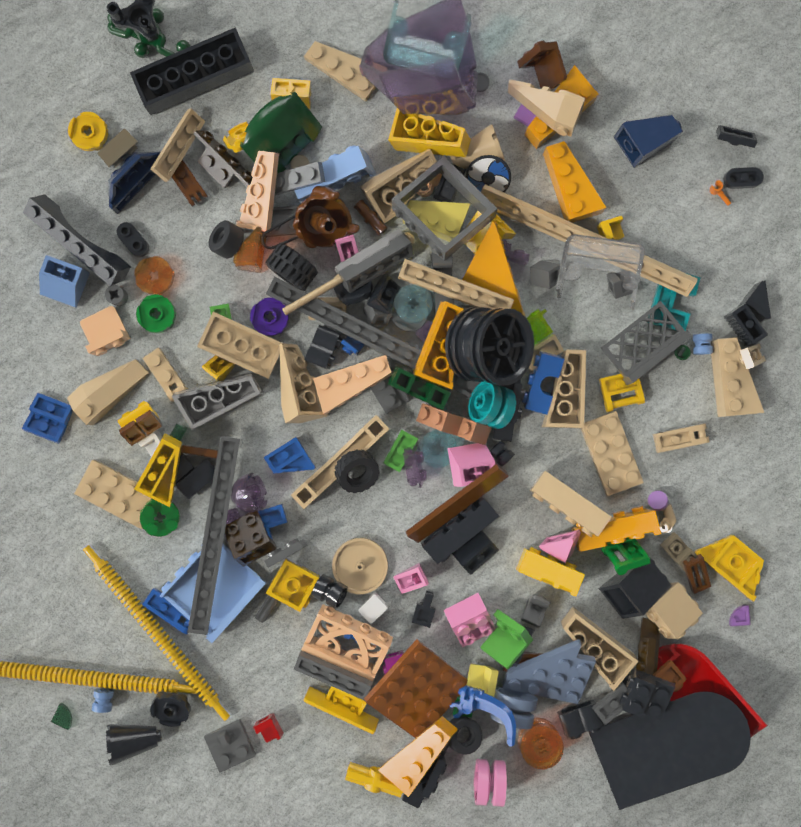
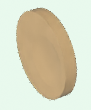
(360, 565)

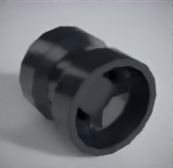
(505, 456)

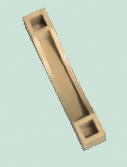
(325, 475)

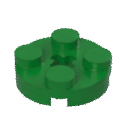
(148, 306)
(157, 528)

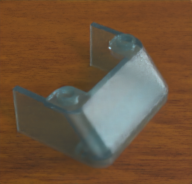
(412, 51)

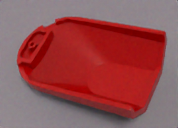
(706, 677)

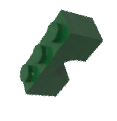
(419, 388)

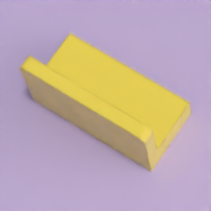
(483, 678)

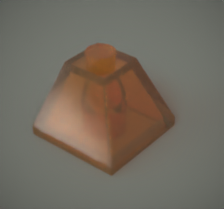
(251, 253)

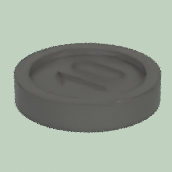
(482, 82)

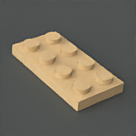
(240, 345)
(611, 453)
(112, 492)

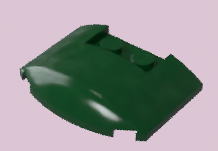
(281, 128)

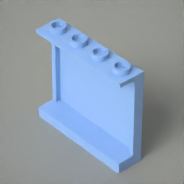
(233, 590)

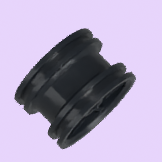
(490, 345)

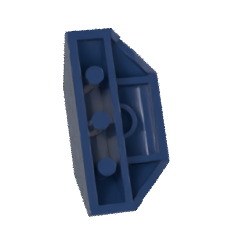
(130, 179)

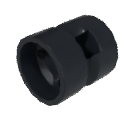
(328, 590)

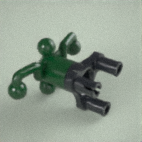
(141, 23)

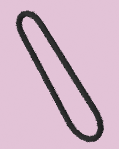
(271, 229)

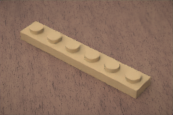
(452, 287)

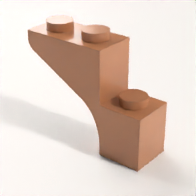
(453, 424)

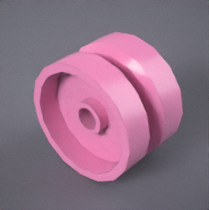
(490, 783)

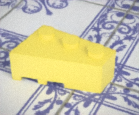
(442, 218)

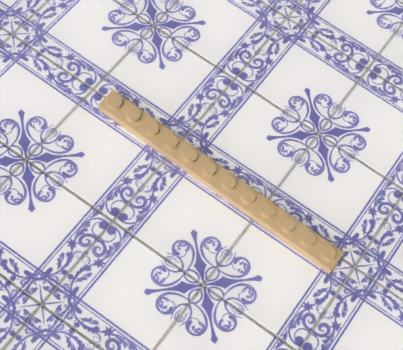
(562, 229)

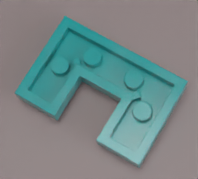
(667, 297)

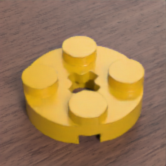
(98, 136)
(236, 136)

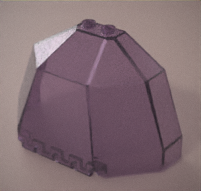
(427, 87)

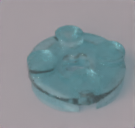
(406, 295)
(431, 439)

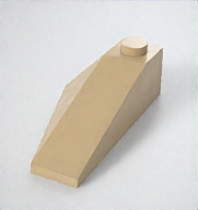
(557, 110)

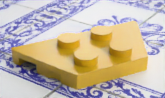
(734, 563)

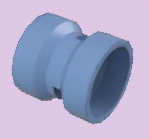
(702, 344)
(102, 700)

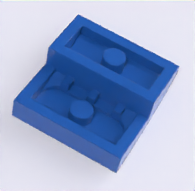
(48, 418)

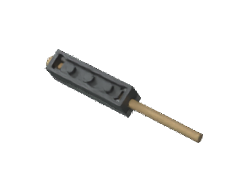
(364, 266)

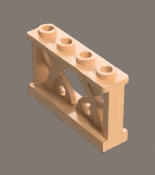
(342, 625)

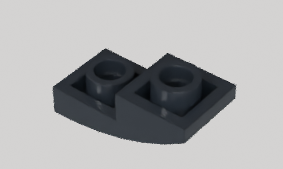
(196, 479)

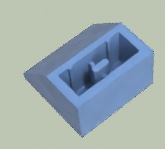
(62, 281)

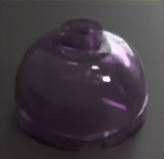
(249, 493)

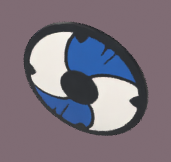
(489, 171)

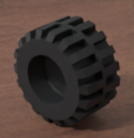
(291, 266)

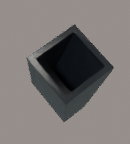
(636, 590)

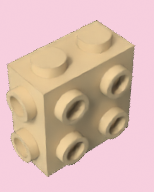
(674, 612)

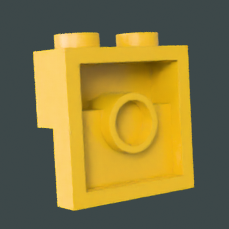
(293, 585)

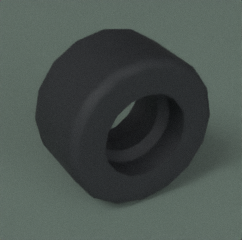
(226, 239)
(474, 739)

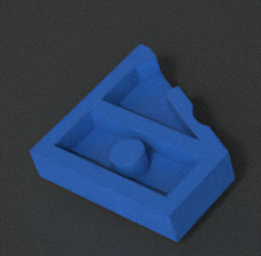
(289, 458)

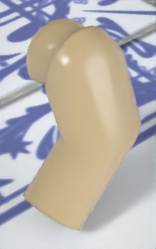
(669, 519)

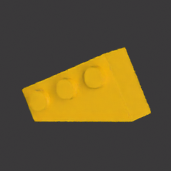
(161, 472)
(550, 570)

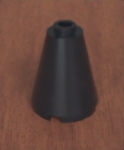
(130, 741)

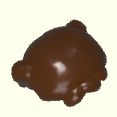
(323, 218)

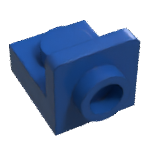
(352, 346)

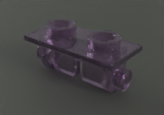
(415, 459)

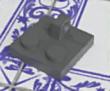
(230, 745)

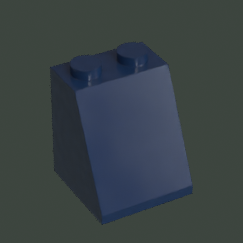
(647, 137)

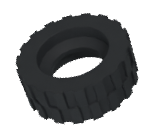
(351, 460)

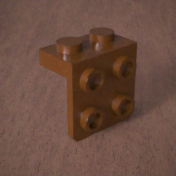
(547, 63)

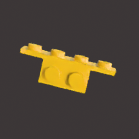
(343, 707)

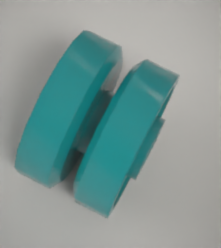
(492, 405)

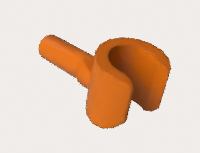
(719, 192)

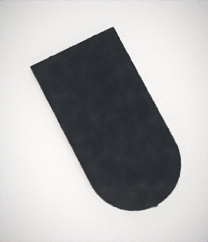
(691, 743)

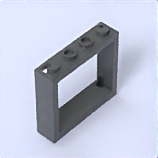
(465, 187)

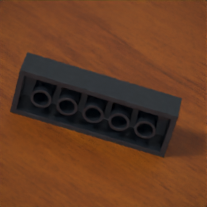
(192, 71)

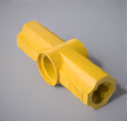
(371, 779)

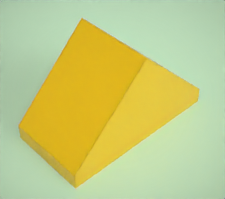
(218, 367)

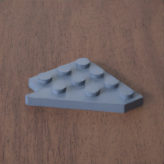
(553, 675)

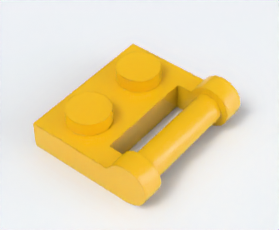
(615, 385)

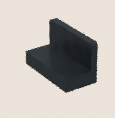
(475, 552)

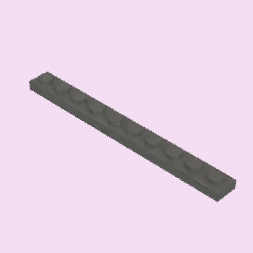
(213, 536)

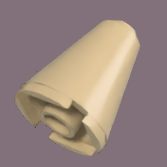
(481, 144)

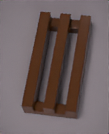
(199, 451)
(693, 563)

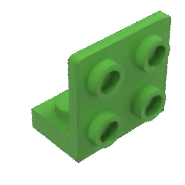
(506, 641)

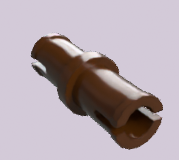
(370, 217)

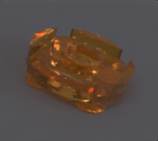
(143, 277)

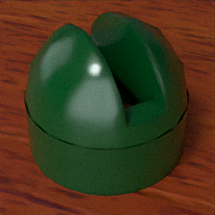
(685, 354)

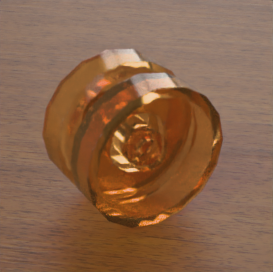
(541, 744)

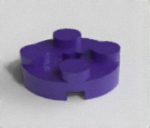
(261, 324)

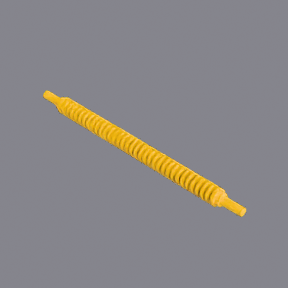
(101, 565)
(91, 678)

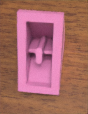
(346, 247)
(561, 545)
(411, 579)

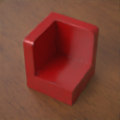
(269, 728)

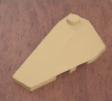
(388, 184)
(298, 390)
(101, 394)

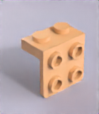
(104, 331)

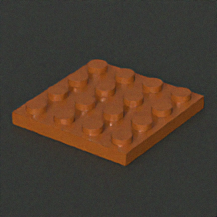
(416, 689)

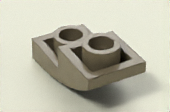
(678, 550)

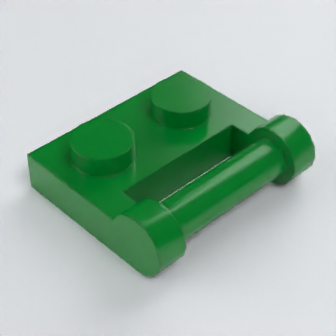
(632, 553)

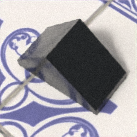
(758, 301)

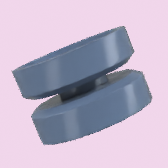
(520, 704)

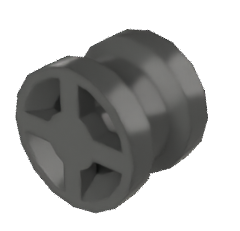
(119, 298)

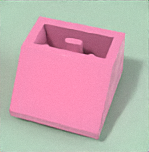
(469, 463)
(470, 620)

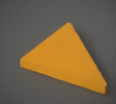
(491, 268)

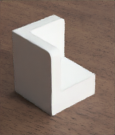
(151, 442)
(373, 608)

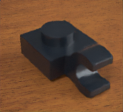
(424, 612)

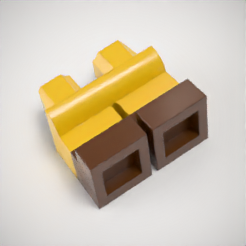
(138, 422)

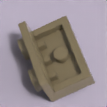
(117, 148)

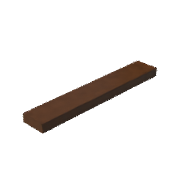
(457, 503)

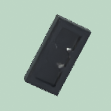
(736, 136)

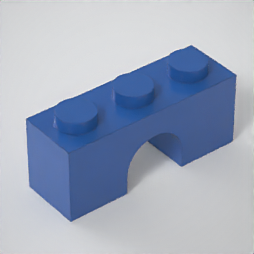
(546, 365)

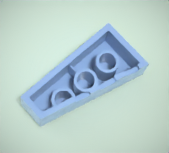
(342, 169)

